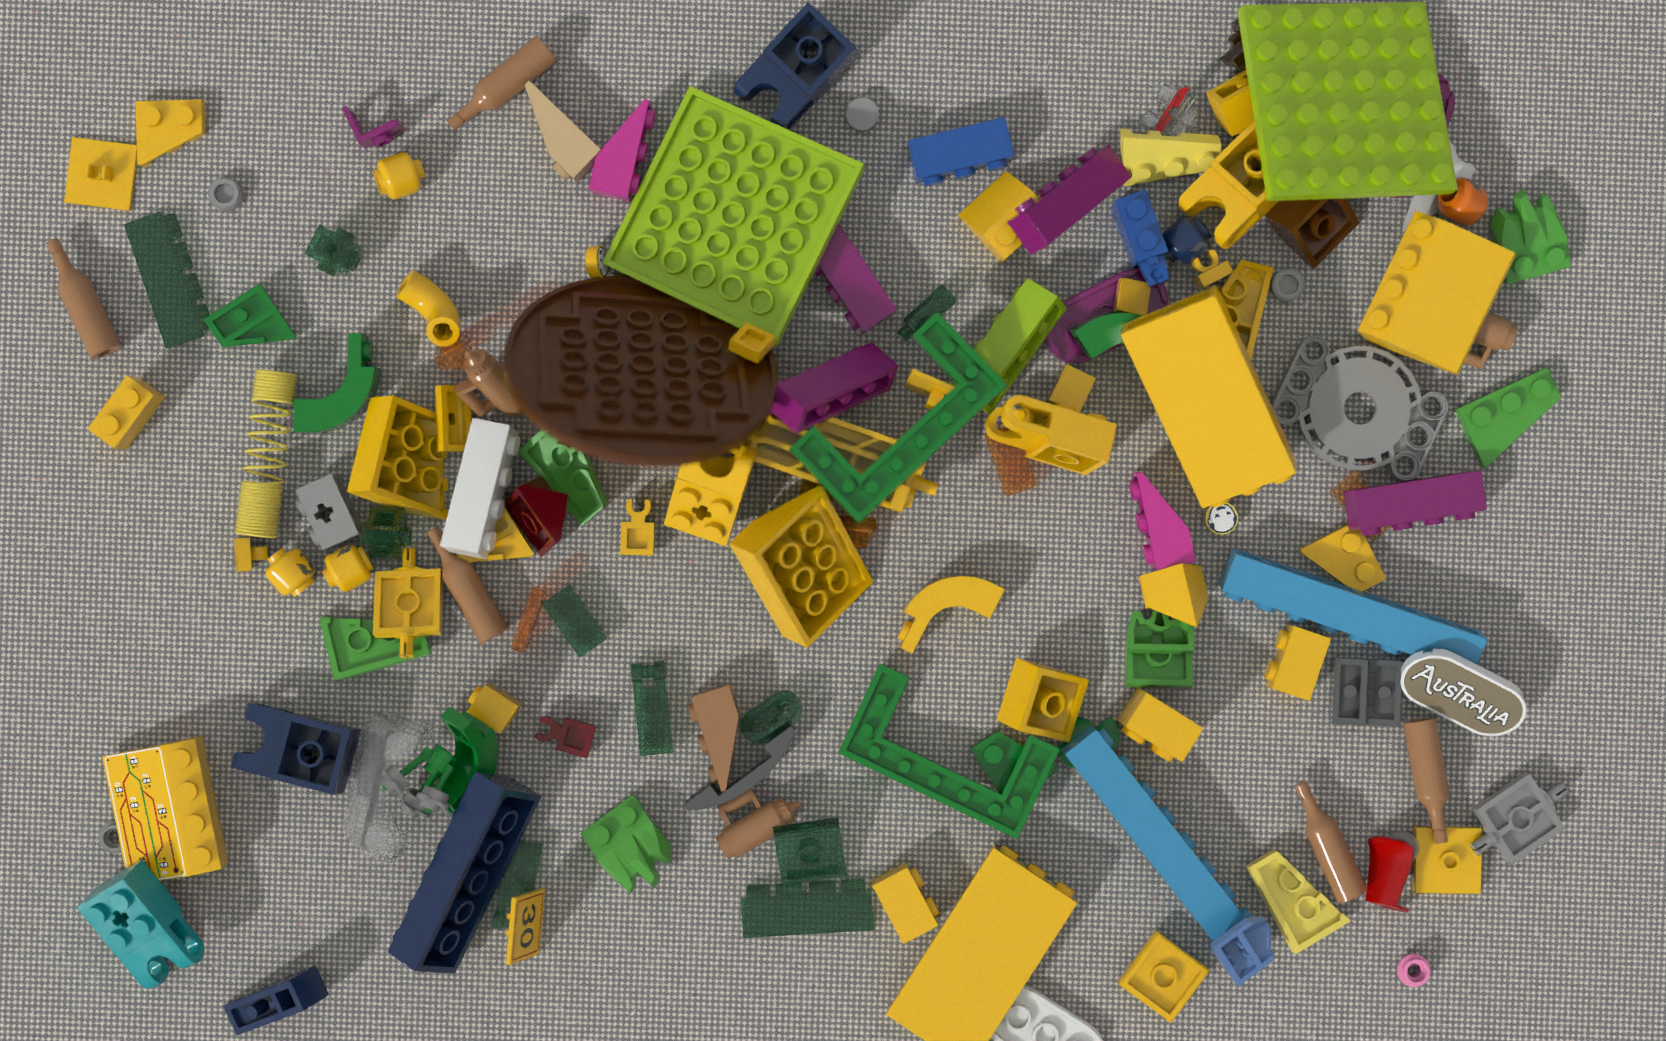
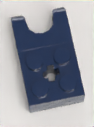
(790, 72)
(289, 749)

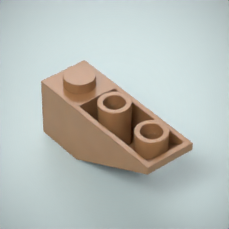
(718, 720)

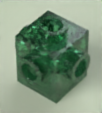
(323, 249)
(386, 532)

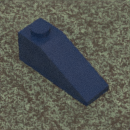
(276, 1000)

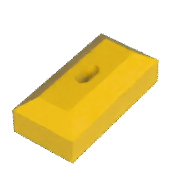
(452, 435)

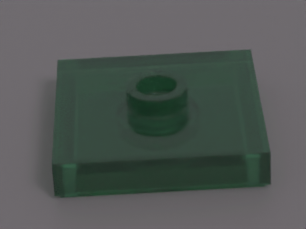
(809, 851)

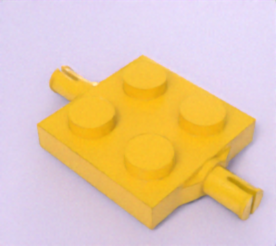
(408, 603)

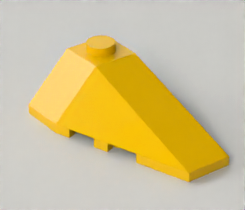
(1245, 299)

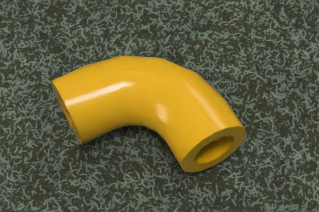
(433, 305)

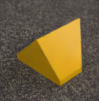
(1176, 592)

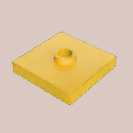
(1448, 865)
(1163, 976)

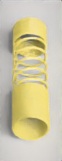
(261, 501)

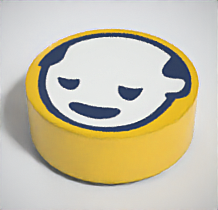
(593, 260)

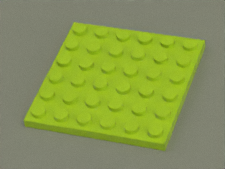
(1346, 100)
(734, 214)

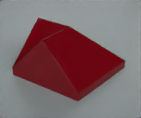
(538, 513)

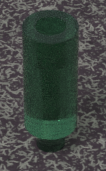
(938, 301)

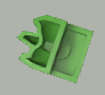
(1533, 235)
(1158, 652)
(628, 844)

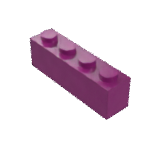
(1069, 199)
(853, 284)
(833, 387)
(1415, 500)

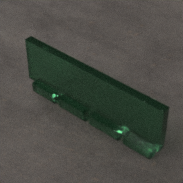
(162, 273)
(810, 913)

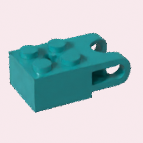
(142, 924)

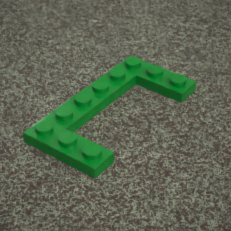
(974, 390)
(1003, 811)

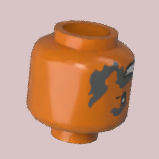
(1465, 204)

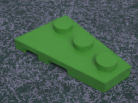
(1506, 413)
(566, 473)
(356, 651)

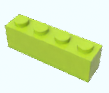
(1018, 333)

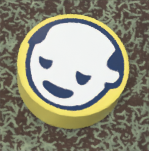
(1221, 519)

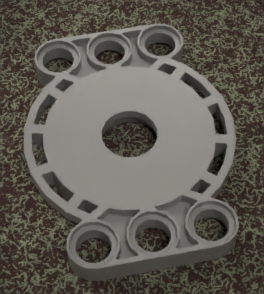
(1393, 415)

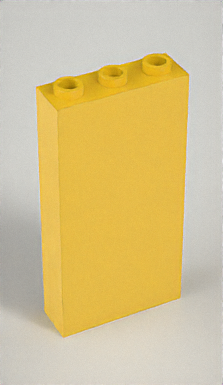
(1209, 398)
(983, 951)

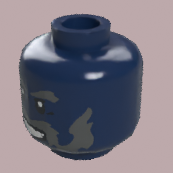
(1187, 239)

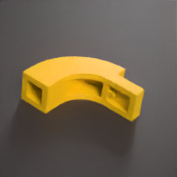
(944, 593)

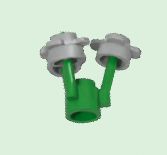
(427, 799)

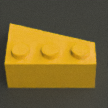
(400, 459)

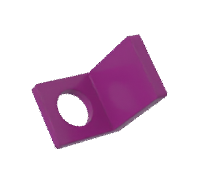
(379, 136)

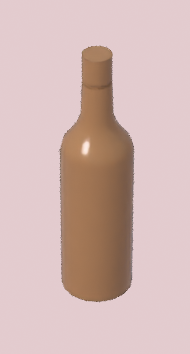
(506, 80)
(84, 306)
(469, 593)
(1428, 771)
(1330, 849)

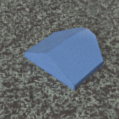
(1244, 948)

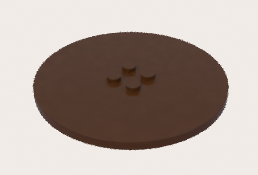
(635, 375)

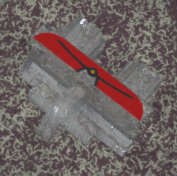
(1178, 115)

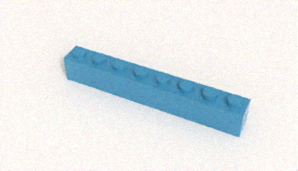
(1344, 608)
(1153, 832)

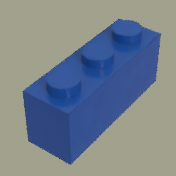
(960, 151)

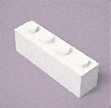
(480, 489)

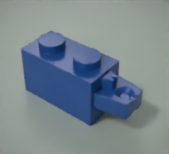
(1141, 236)

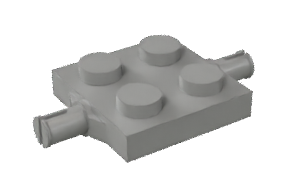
(1518, 818)

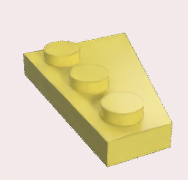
(1161, 157)
(1293, 902)

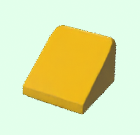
(1132, 296)

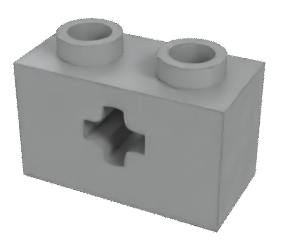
(343, 522)

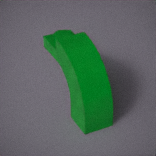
(1100, 332)
(349, 400)
(474, 748)

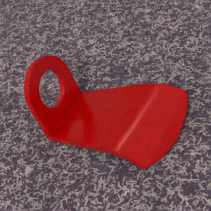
(1388, 871)

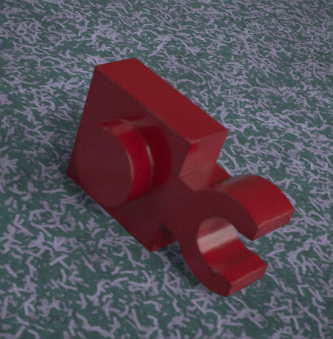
(572, 736)

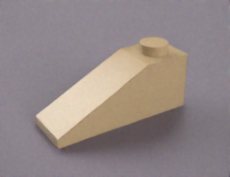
(564, 140)

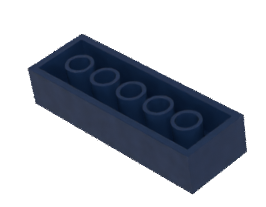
(464, 873)

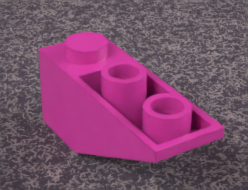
(618, 161)
(1165, 533)

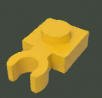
(638, 535)

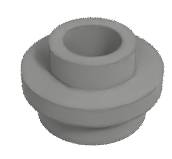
(105, 838)

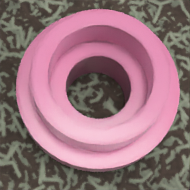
(1420, 976)

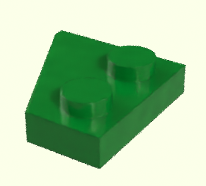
(249, 320)
(998, 758)

